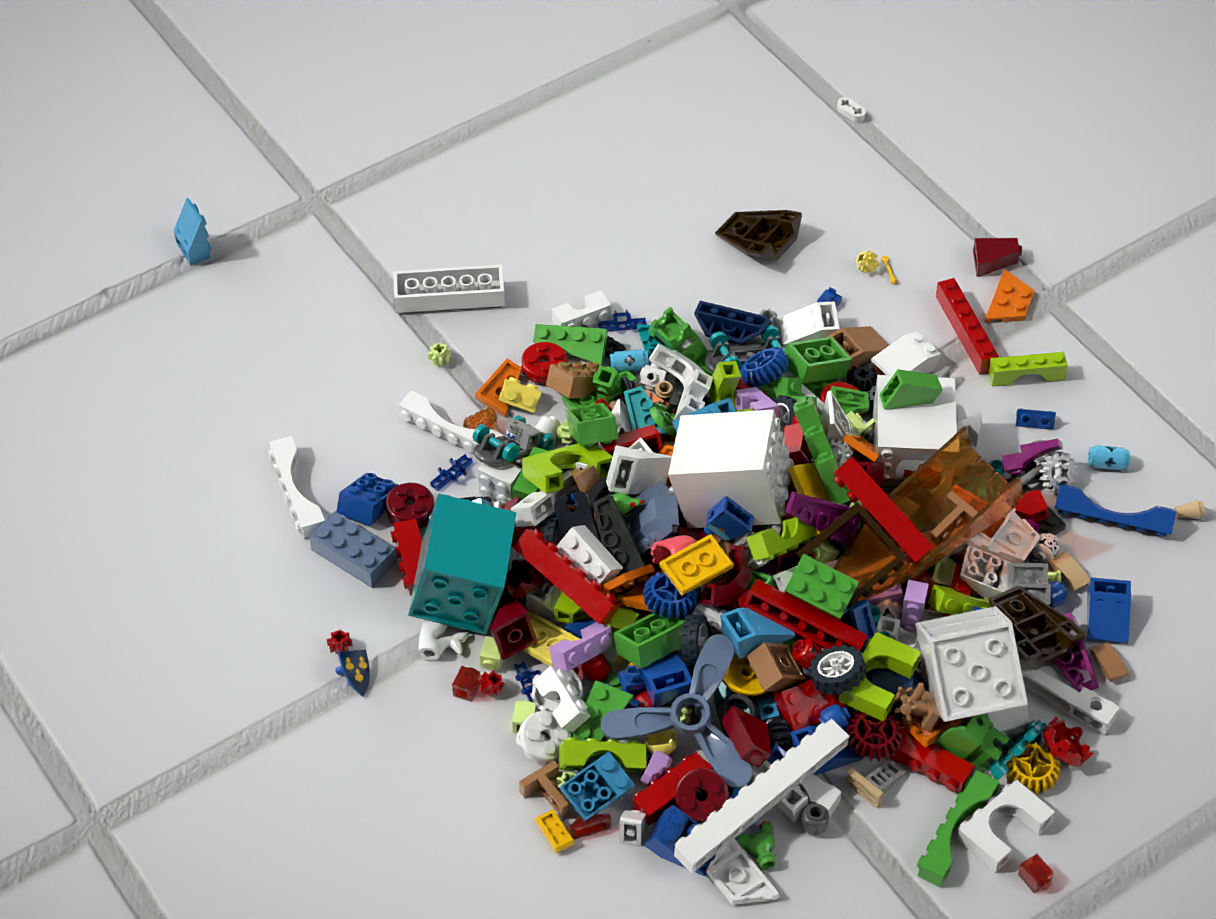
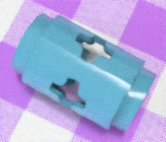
(639, 356)
(1117, 457)

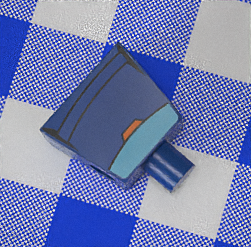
(728, 520)

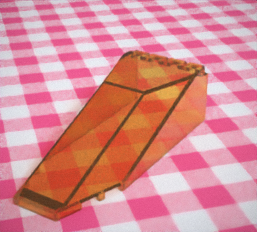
(925, 505)

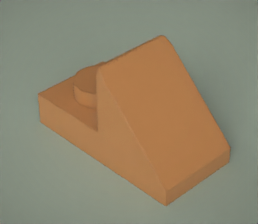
(586, 478)

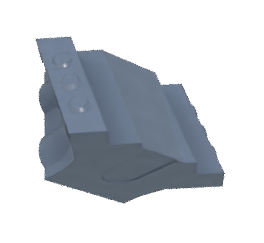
(655, 518)

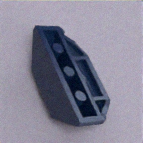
(735, 323)
(892, 681)

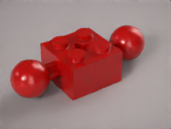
(798, 447)

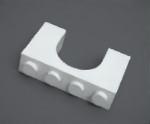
(1013, 801)

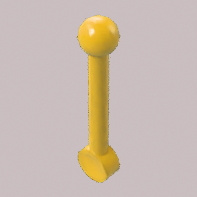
(884, 259)

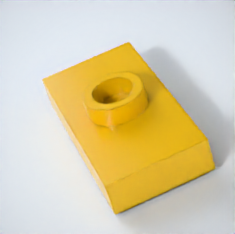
(554, 831)

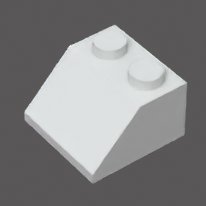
(1010, 721)

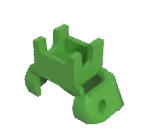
(674, 332)
(974, 742)

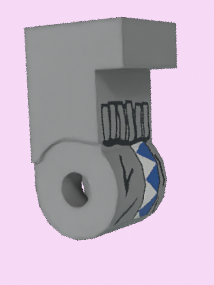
(522, 434)

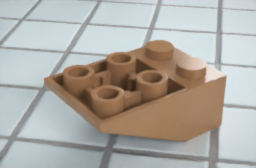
(859, 344)
(572, 379)

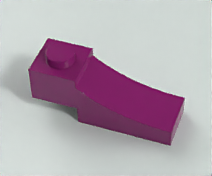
(1018, 462)

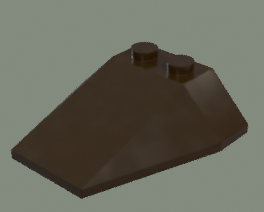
(762, 232)
(1038, 629)

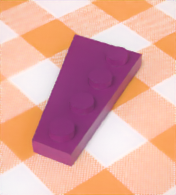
(821, 513)

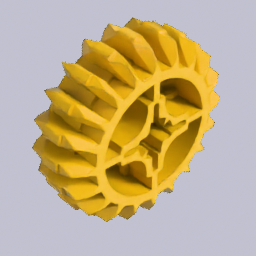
(1045, 768)

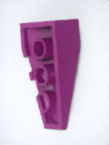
(1077, 665)

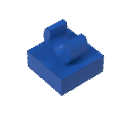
(830, 296)
(631, 679)

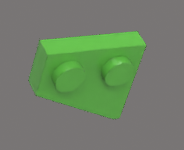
(851, 399)

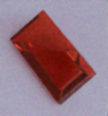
(595, 824)

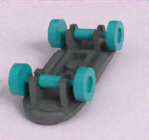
(739, 353)
(501, 450)

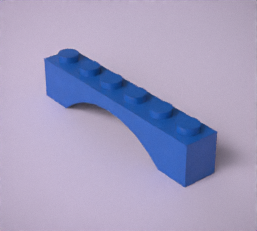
(1156, 518)

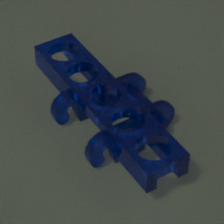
(631, 322)
(461, 470)
(525, 675)

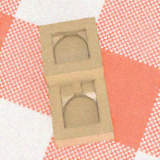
(1070, 570)

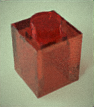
(466, 683)
(1035, 873)

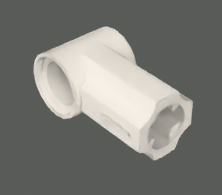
(712, 615)

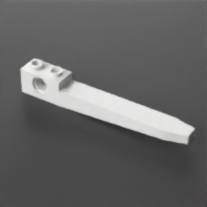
(540, 505)
(1074, 703)

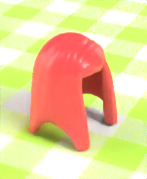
(665, 548)

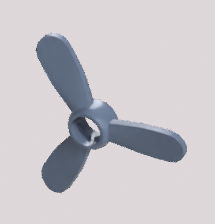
(717, 748)

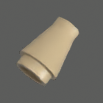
(664, 390)
(1191, 510)

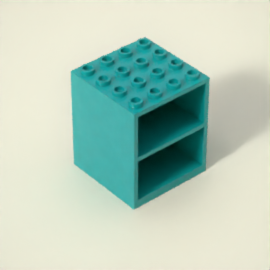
(462, 564)

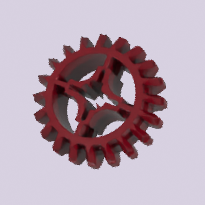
(875, 742)

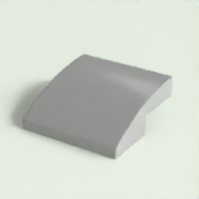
(1030, 577)

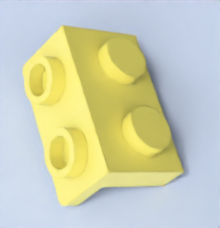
(520, 395)

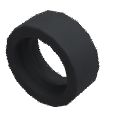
(732, 698)

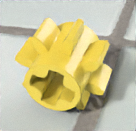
(867, 261)

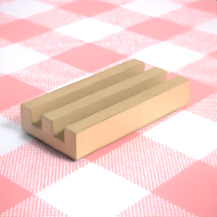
(864, 787)

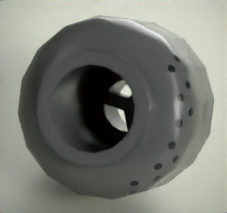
(815, 819)

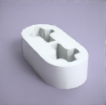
(851, 109)

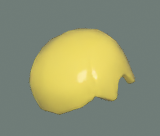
(663, 741)

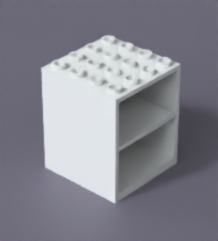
(731, 457)
(971, 663)

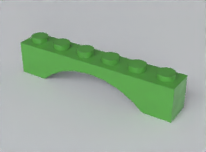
(938, 861)

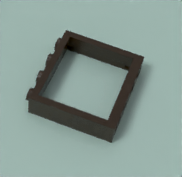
(839, 523)

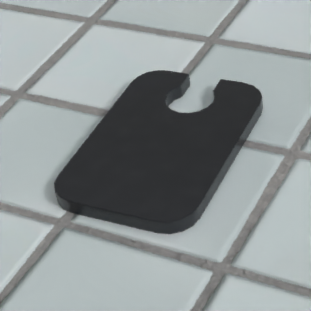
(582, 515)

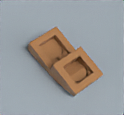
(1110, 662)

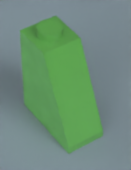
(910, 389)

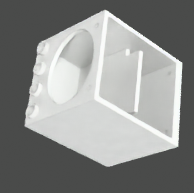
(912, 433)

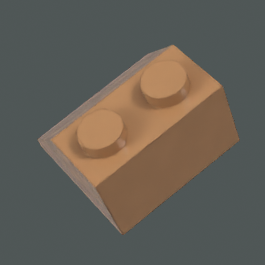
(775, 666)

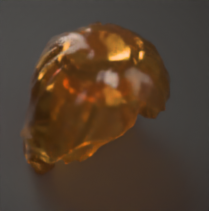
(487, 417)

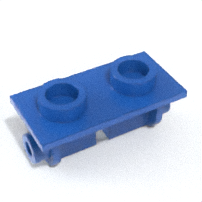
(1035, 418)

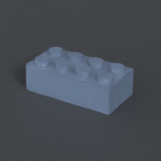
(353, 549)

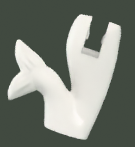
(431, 648)

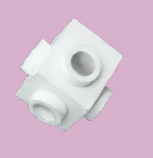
(652, 375)

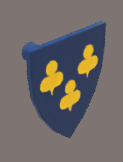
(355, 668)

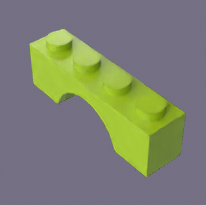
(1006, 369)
(769, 542)
(953, 602)
(569, 612)
(629, 755)

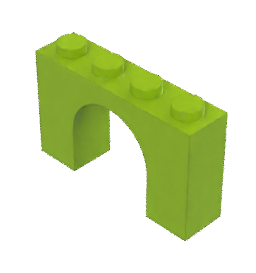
(725, 382)
(545, 468)
(881, 653)

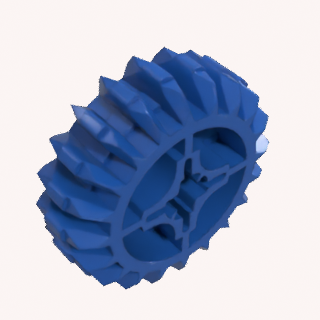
(764, 367)
(665, 599)

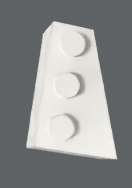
(589, 554)

